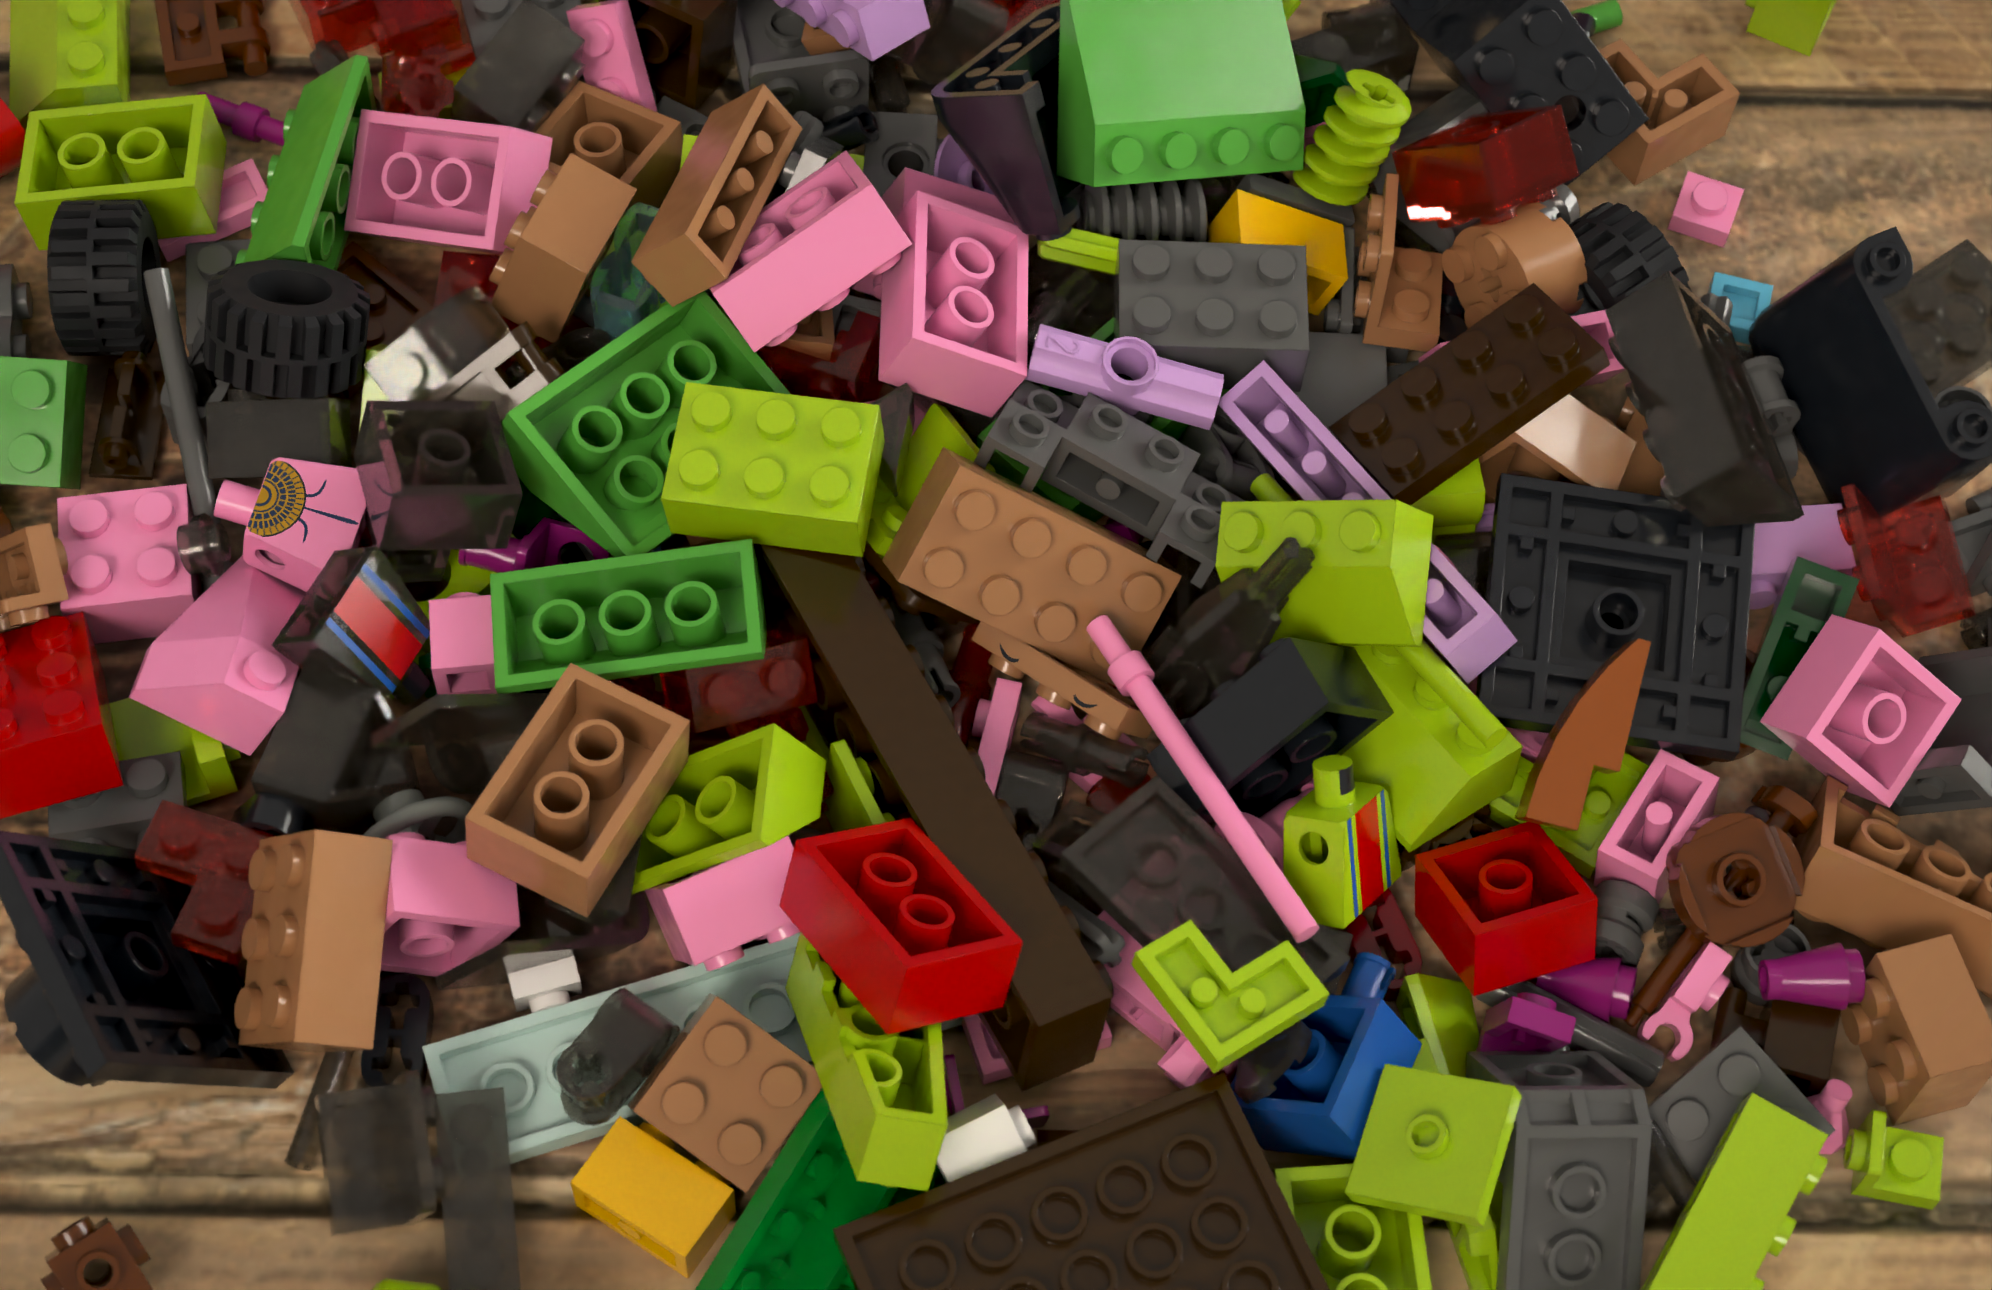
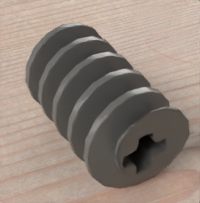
(1146, 211)

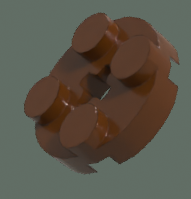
(1768, 897)

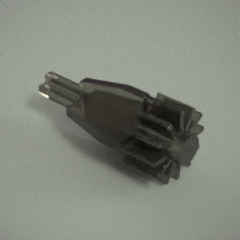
(1225, 630)

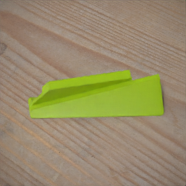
(1445, 1023)

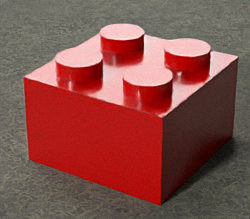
(1505, 907)

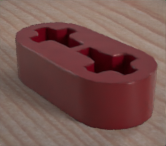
(1391, 934)

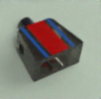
(360, 626)

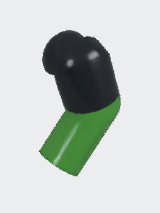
(1599, 17)

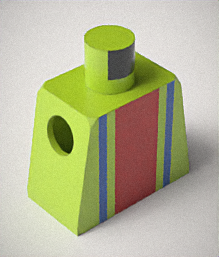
(1340, 844)

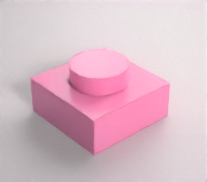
(1705, 209)

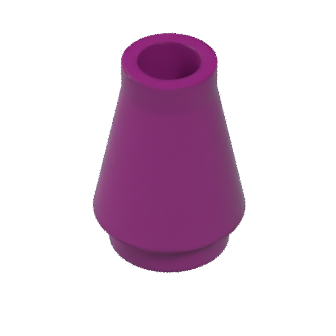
(1815, 977)
(1596, 986)

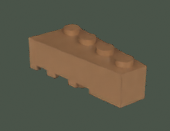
(1889, 885)

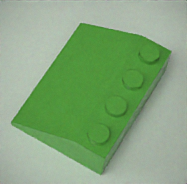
(1176, 91)
(606, 428)

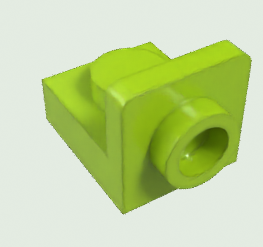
(1894, 1163)

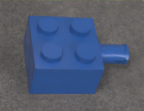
(1329, 1094)

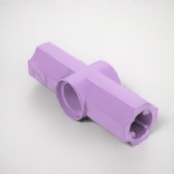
(1092, 366)

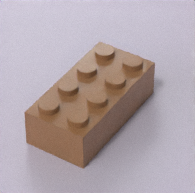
(1026, 564)

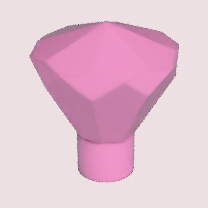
(1832, 1105)

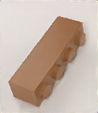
(717, 196)

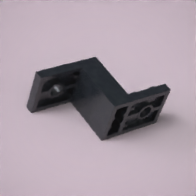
(1524, 59)

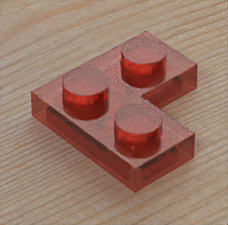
(215, 861)

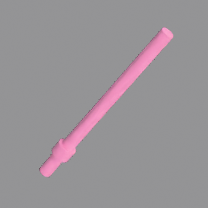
(1134, 678)

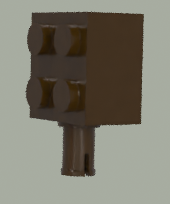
(685, 45)

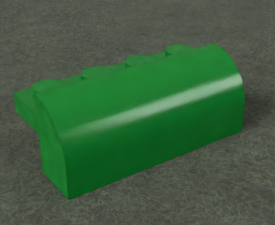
(789, 1223)

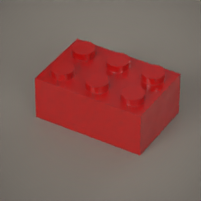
(53, 717)
(900, 925)

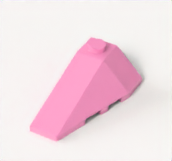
(219, 660)

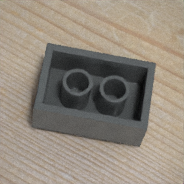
(1216, 305)

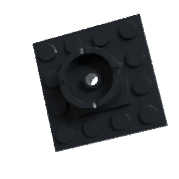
(1598, 568)
(107, 981)

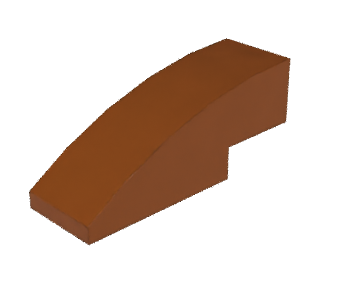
(1584, 739)

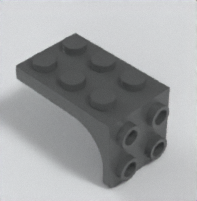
(771, 52)

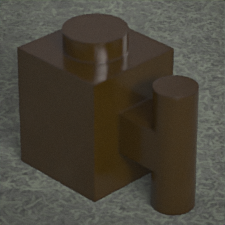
(1791, 1033)

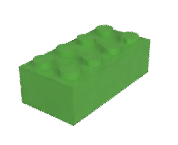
(41, 422)

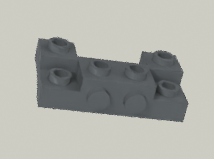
(1114, 468)

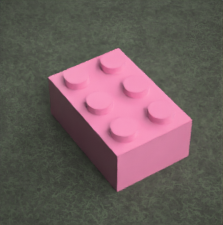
(442, 180)
(809, 252)
(956, 306)

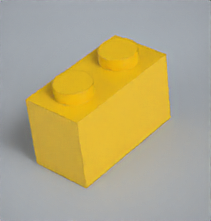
(1263, 221)
(654, 1195)

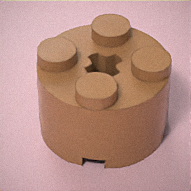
(1504, 258)

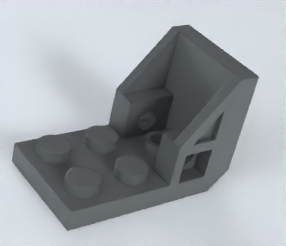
(1570, 1171)

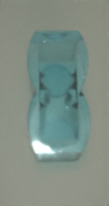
(618, 288)

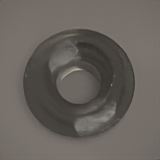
(203, 546)

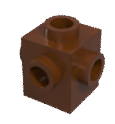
(85, 1242)

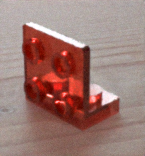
(847, 376)
(1907, 562)

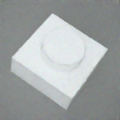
(545, 985)

